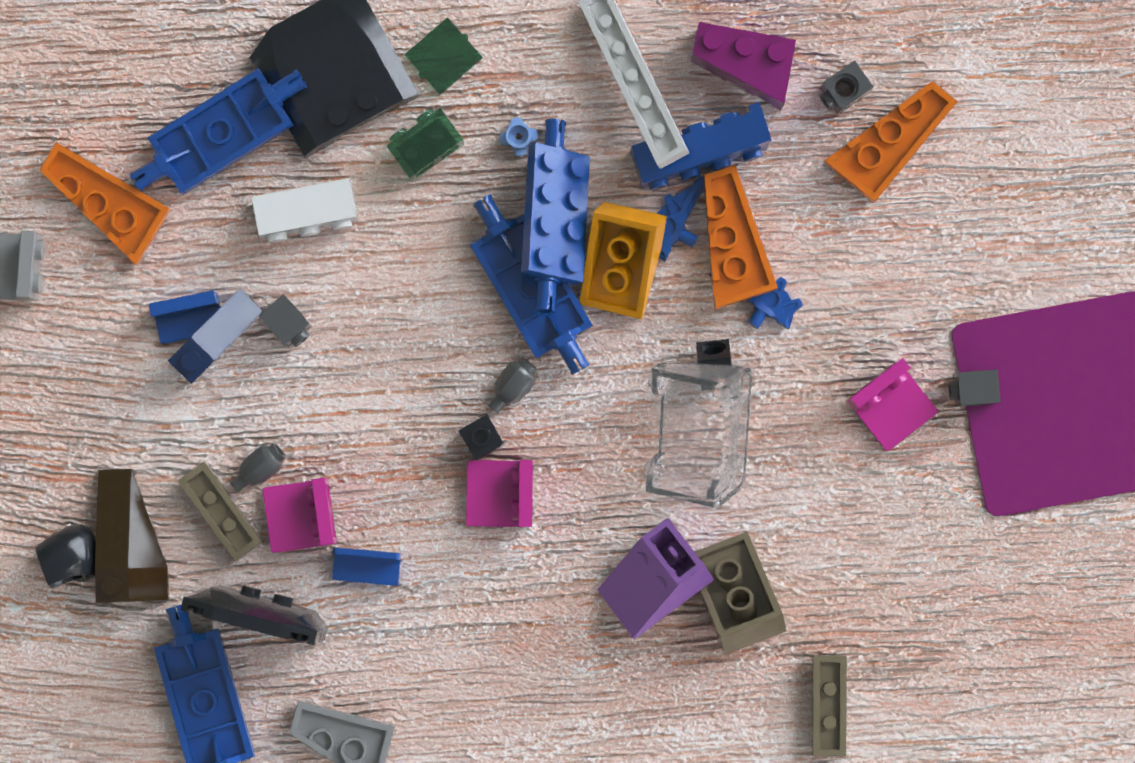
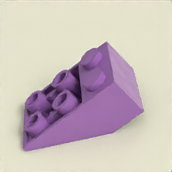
(654, 579)

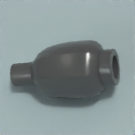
(513, 384)
(259, 466)

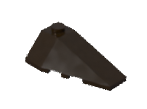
(127, 550)

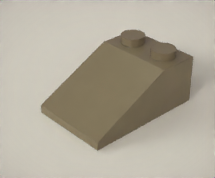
(740, 595)

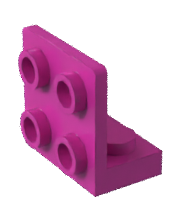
(892, 405)
(499, 493)
(299, 515)

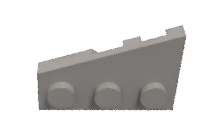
(341, 734)

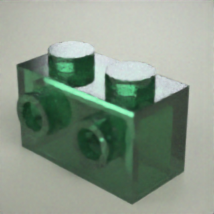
(424, 143)

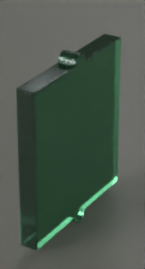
(443, 56)

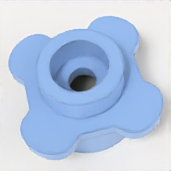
(509, 137)

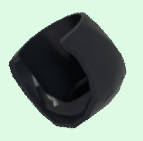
(67, 556)

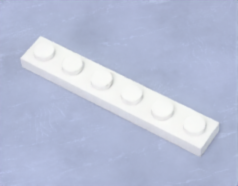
(635, 81)

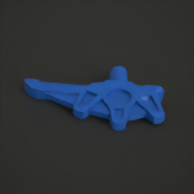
(677, 212)
(774, 305)

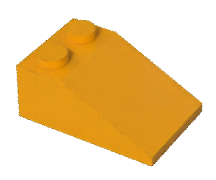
(621, 259)

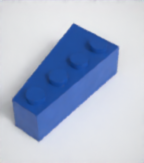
(708, 147)

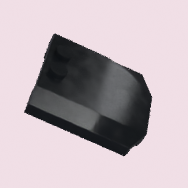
(346, 67)
(258, 613)

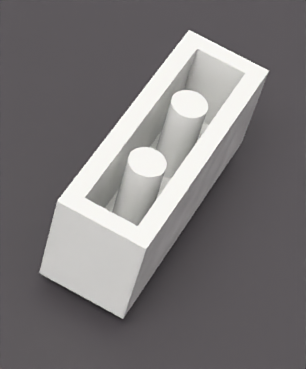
(305, 210)

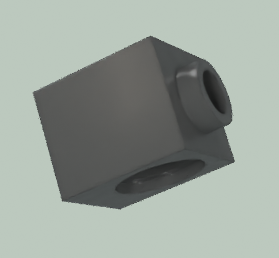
(854, 78)
(286, 322)
(975, 388)

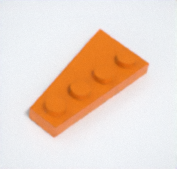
(886, 147)
(111, 204)
(735, 247)

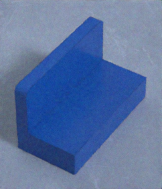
(182, 316)
(366, 566)

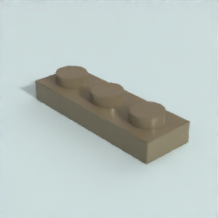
(220, 511)
(829, 705)

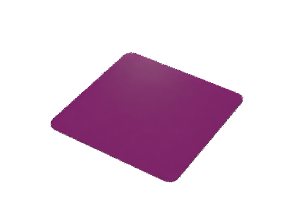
(1063, 403)

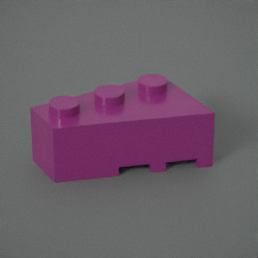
(746, 59)

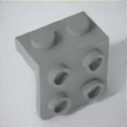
(21, 265)

